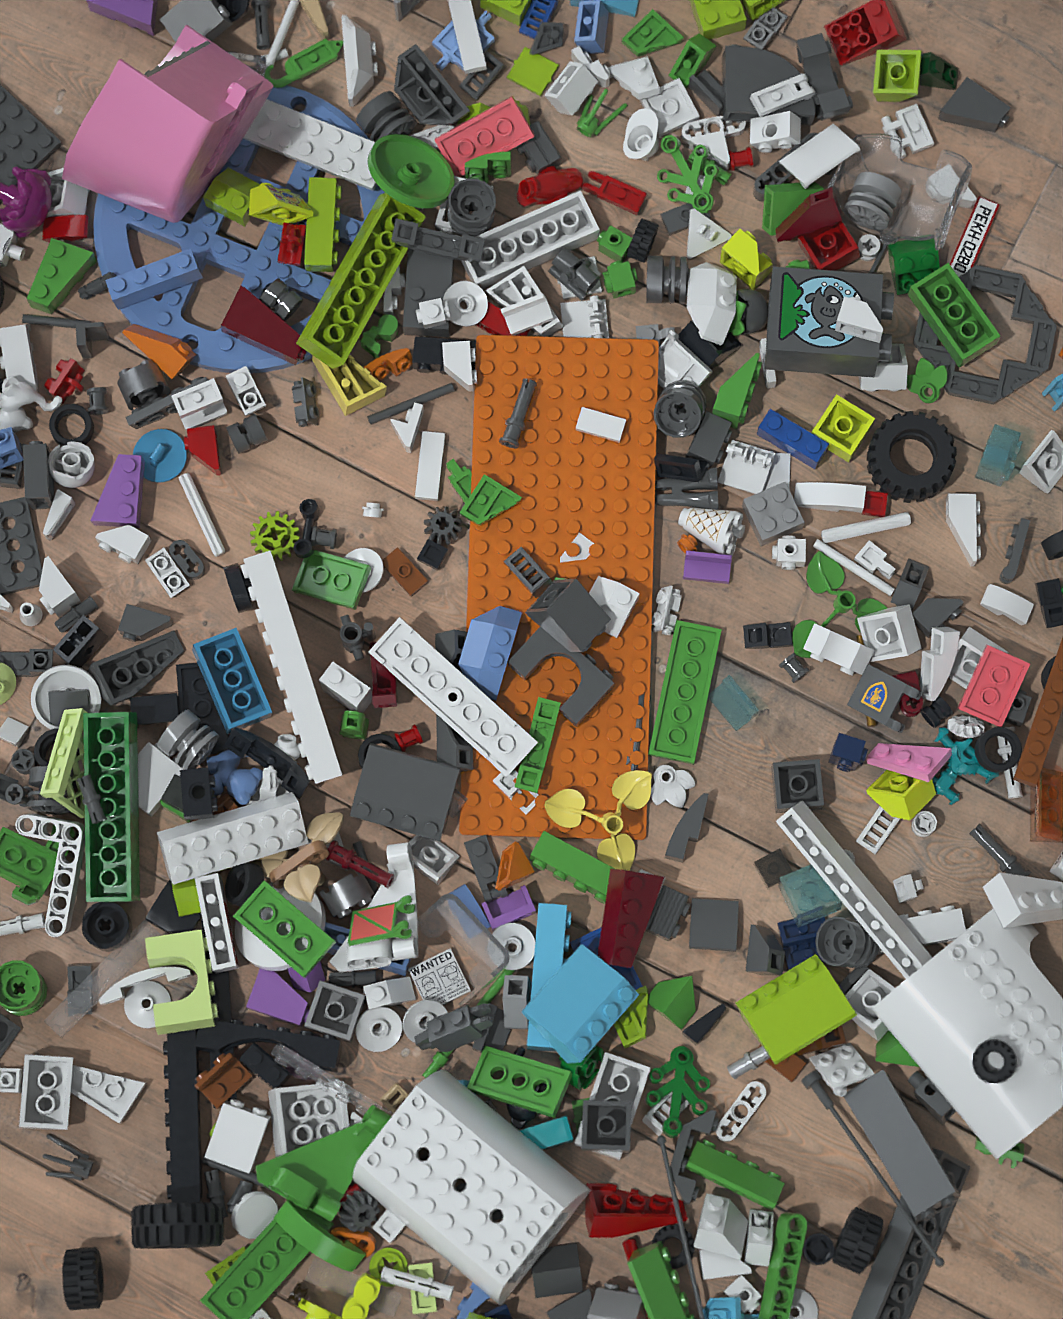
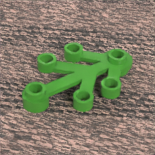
(690, 176)

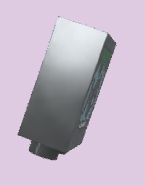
(805, 316)

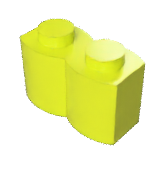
(365, 1292)

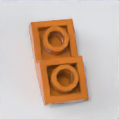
(394, 362)

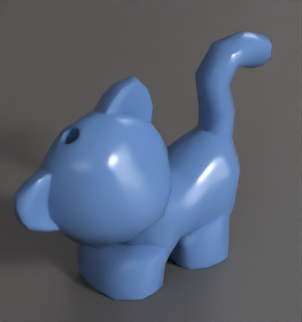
(240, 782)

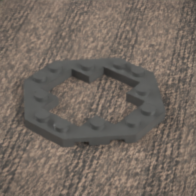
(1012, 374)

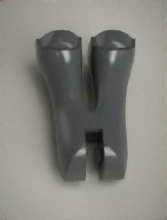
(703, 500)

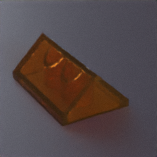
(1047, 807)

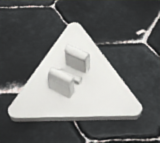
(703, 234)

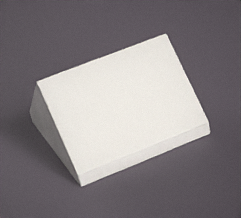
(1045, 463)
(432, 858)

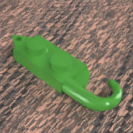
(306, 62)

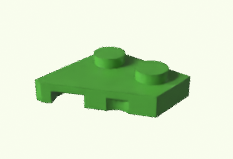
(651, 35)
(488, 501)

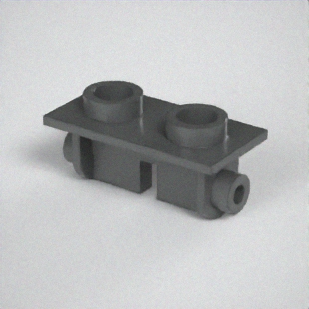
(305, 392)

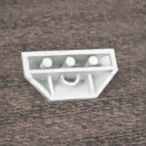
(358, 60)
(711, 300)

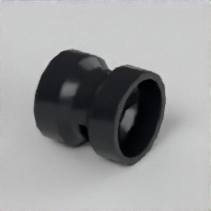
(936, 712)

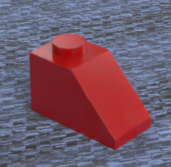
(204, 447)

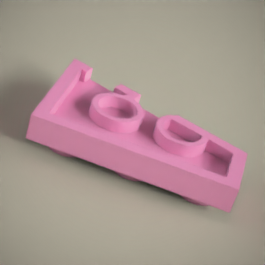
(909, 760)

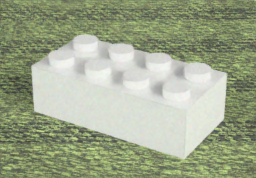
(618, 1081)

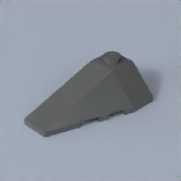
(130, 670)

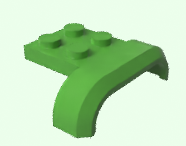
(28, 864)

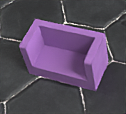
(509, 909)

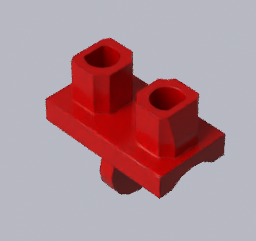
(291, 244)
(67, 381)

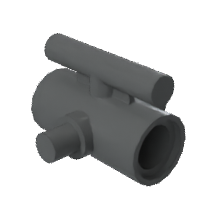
(574, 273)
(349, 629)

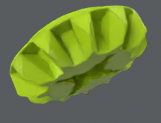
(392, 1255)

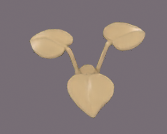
(303, 883)

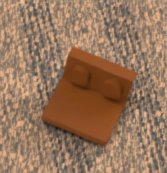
(223, 1079)

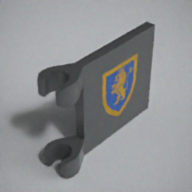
(879, 696)

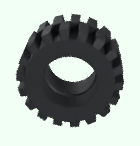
(857, 1240)
(83, 1278)

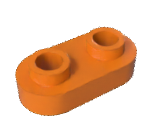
(355, 1238)

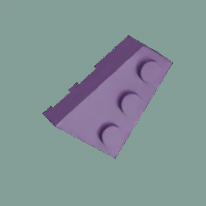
(132, 12)
(122, 494)

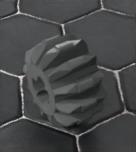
(451, 522)
(358, 1211)

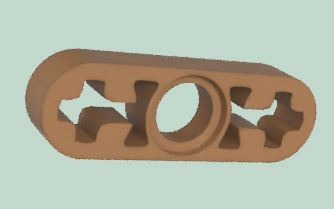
(310, 854)

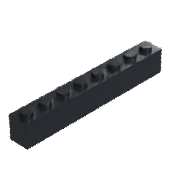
(183, 1118)

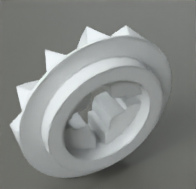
(966, 726)

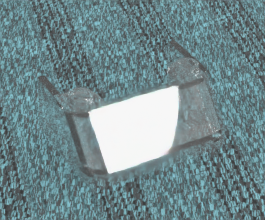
(489, 954)

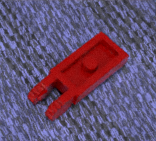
(615, 192)

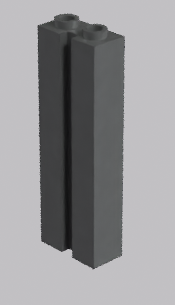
(901, 1146)

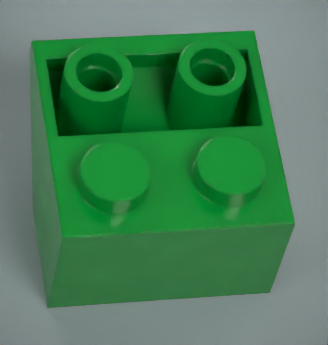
(911, 262)

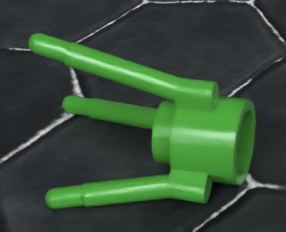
(588, 123)

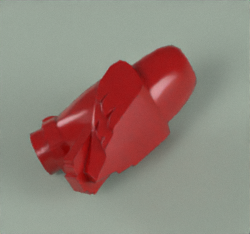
(549, 186)

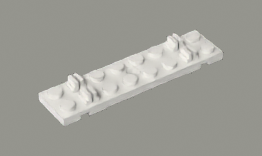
(471, 715)

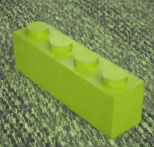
(321, 227)

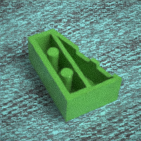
(58, 274)

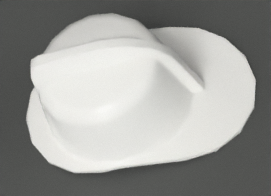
(641, 135)

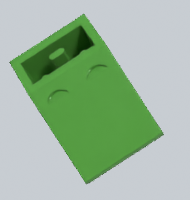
(737, 391)

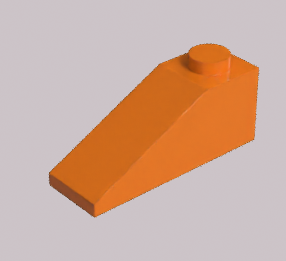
(164, 350)

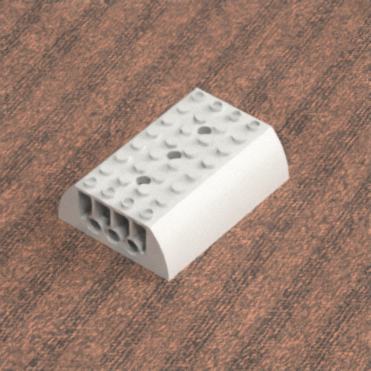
(500, 1173)

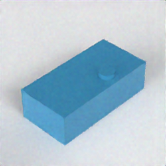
(231, 680)

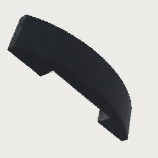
(267, 754)

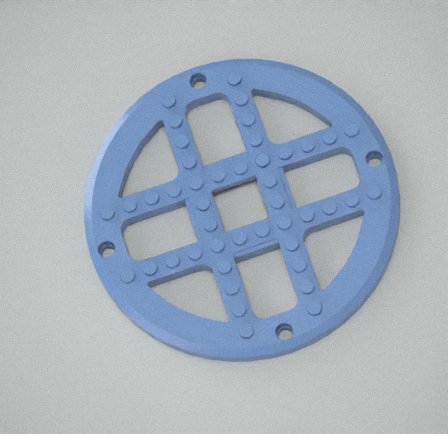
(258, 267)

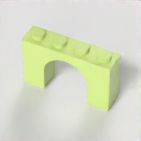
(196, 1009)

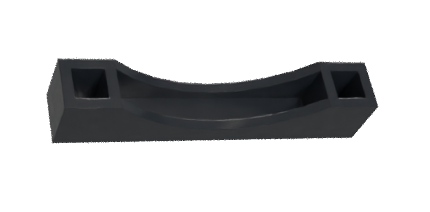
(223, 1036)

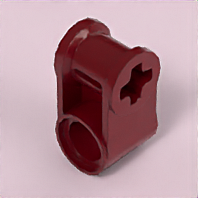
(911, 679)

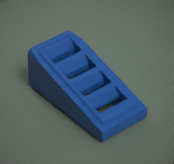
(533, 12)

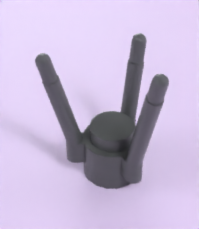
(80, 1167)

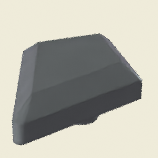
(547, 37)

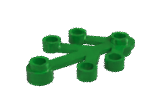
(678, 1087)

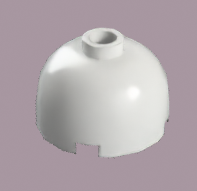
(71, 464)

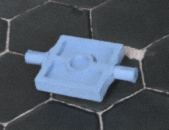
(447, 42)

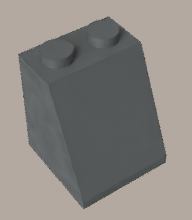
(569, 614)

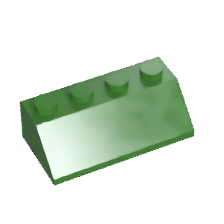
(734, 1175)
(658, 1283)

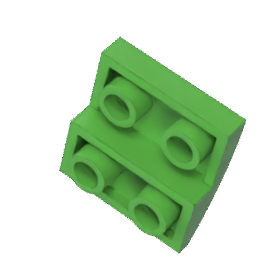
(492, 164)

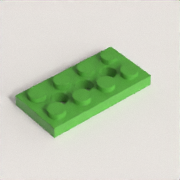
(284, 912)
(524, 1095)

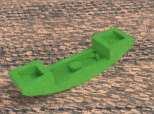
(542, 731)
(316, 1239)

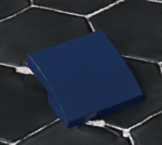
(799, 942)

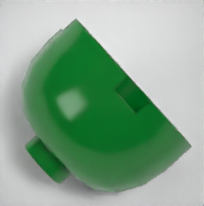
(584, 1072)

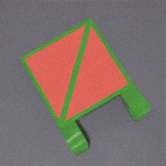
(380, 922)

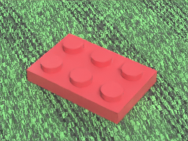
(993, 686)

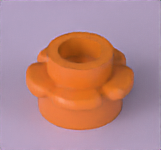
(687, 543)

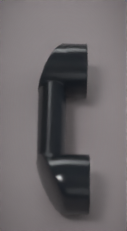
(310, 513)

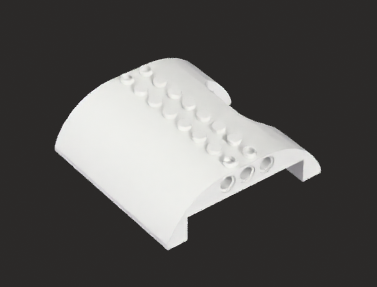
(977, 993)

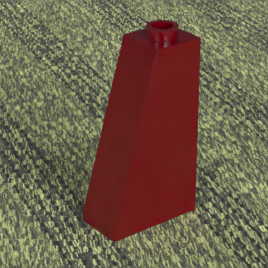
(260, 327)

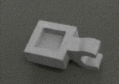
(652, 332)

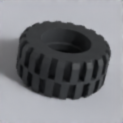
(920, 429)
(177, 1225)

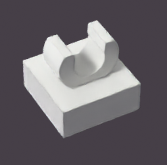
(906, 888)

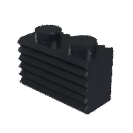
(265, 1066)

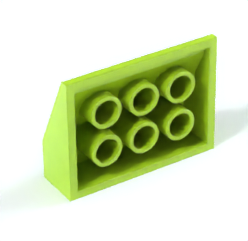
(795, 1009)

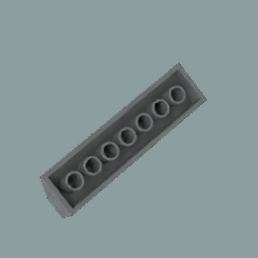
(904, 1258)

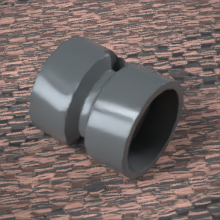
(280, 299)
(246, 433)

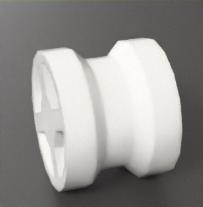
(867, 252)

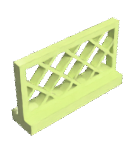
(63, 760)

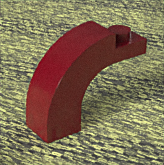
(384, 685)

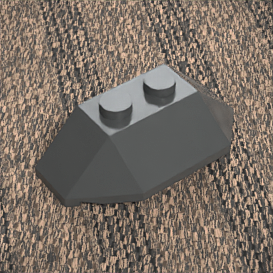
(426, 90)

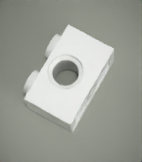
(784, 124)

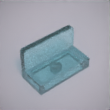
(733, 703)

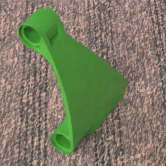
(322, 1170)

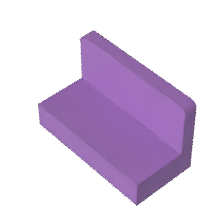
(707, 567)

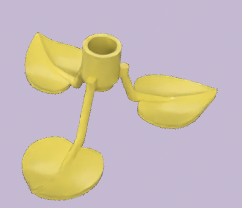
(632, 789)

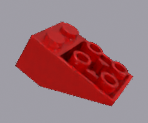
(865, 31)

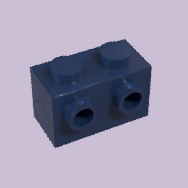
(848, 752)

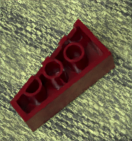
(626, 915)

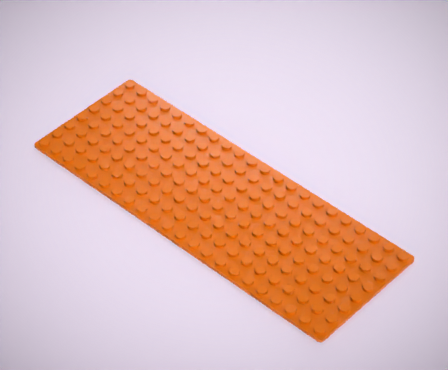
(566, 487)

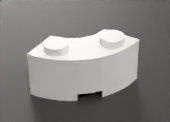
(838, 649)

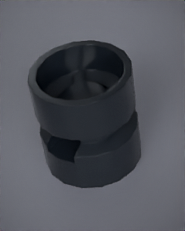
(818, 1249)

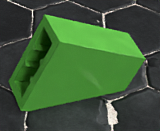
(781, 201)

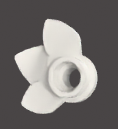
(673, 789)

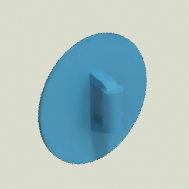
(163, 454)

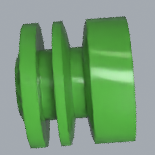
(23, 975)

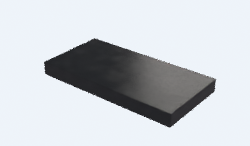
(195, 696)

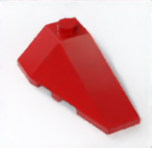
(620, 1213)

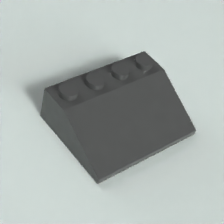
(405, 792)

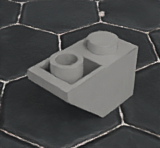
(515, 998)

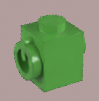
(620, 279)

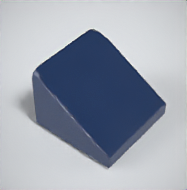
(500, 1312)

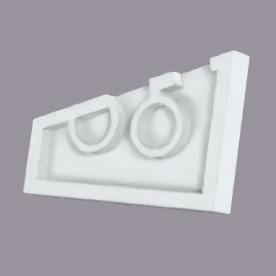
(105, 1092)

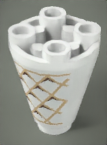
(714, 527)

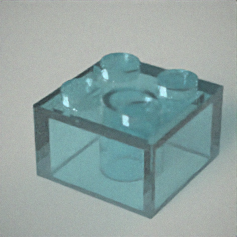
(998, 454)
(808, 895)

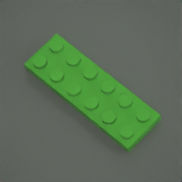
(685, 692)
(258, 1271)

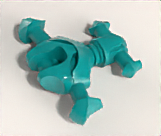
(961, 762)

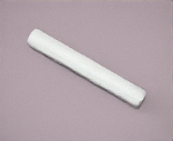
(202, 514)
(866, 527)

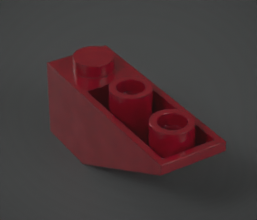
(813, 213)

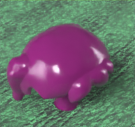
(27, 202)

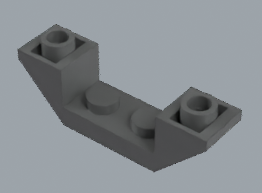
(28, 664)
(703, 1125)

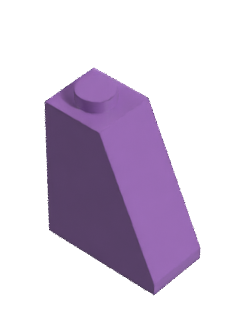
(277, 999)

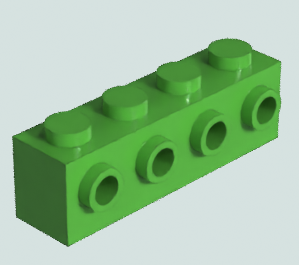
(571, 865)

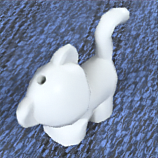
(16, 395)

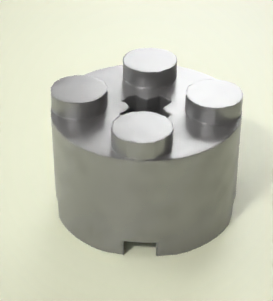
(142, 384)
(347, 894)

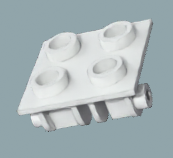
(585, 318)
(746, 467)
(841, 1068)

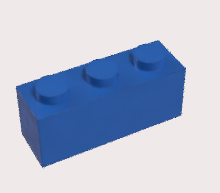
(792, 439)

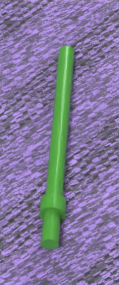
(440, 1058)

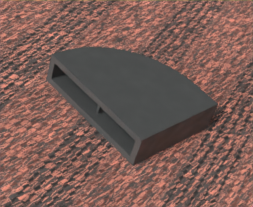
(752, 70)

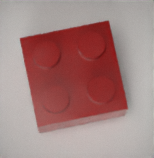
(829, 247)

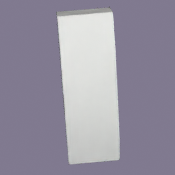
(830, 496)
(938, 661)

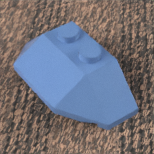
(489, 648)

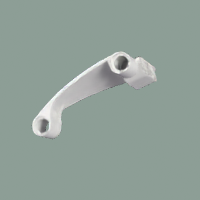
(382, 952)

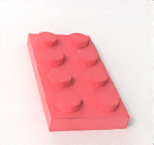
(486, 133)

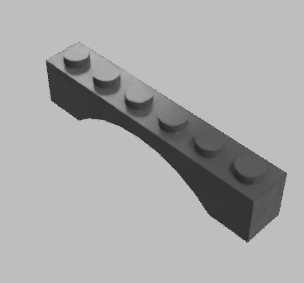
(452, 747)

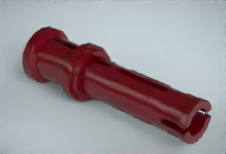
(350, 857)

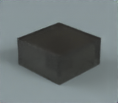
(772, 867)

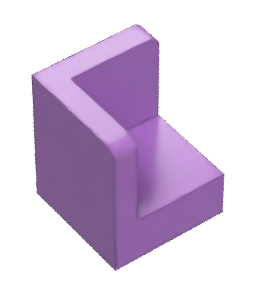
(310, 982)

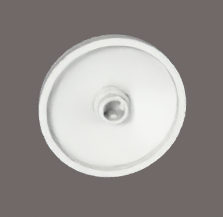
(261, 955)

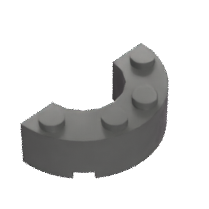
(814, 56)

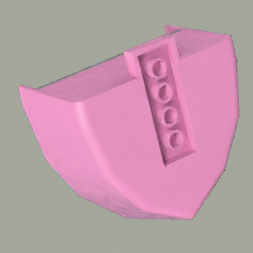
(166, 131)

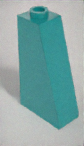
(550, 1133)

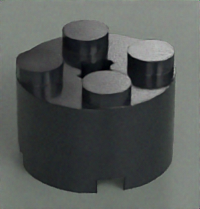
(94, 930)

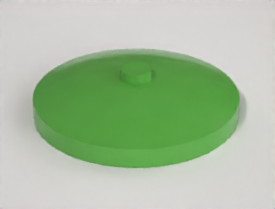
(410, 171)

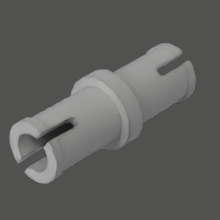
(748, 1062)

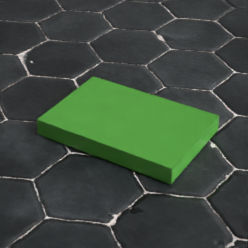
(332, 579)

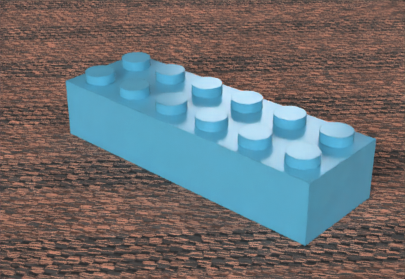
(548, 958)

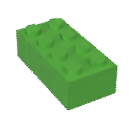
(953, 315)

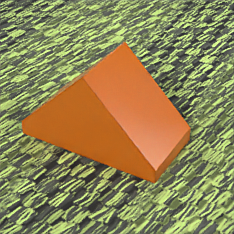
(513, 867)

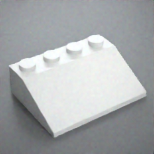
(304, 1116)

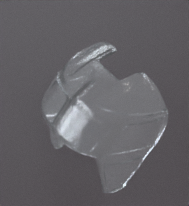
(933, 197)

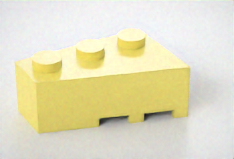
(351, 384)

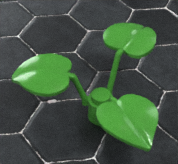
(827, 575)

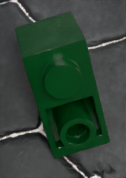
(937, 72)

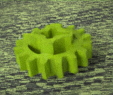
(283, 535)

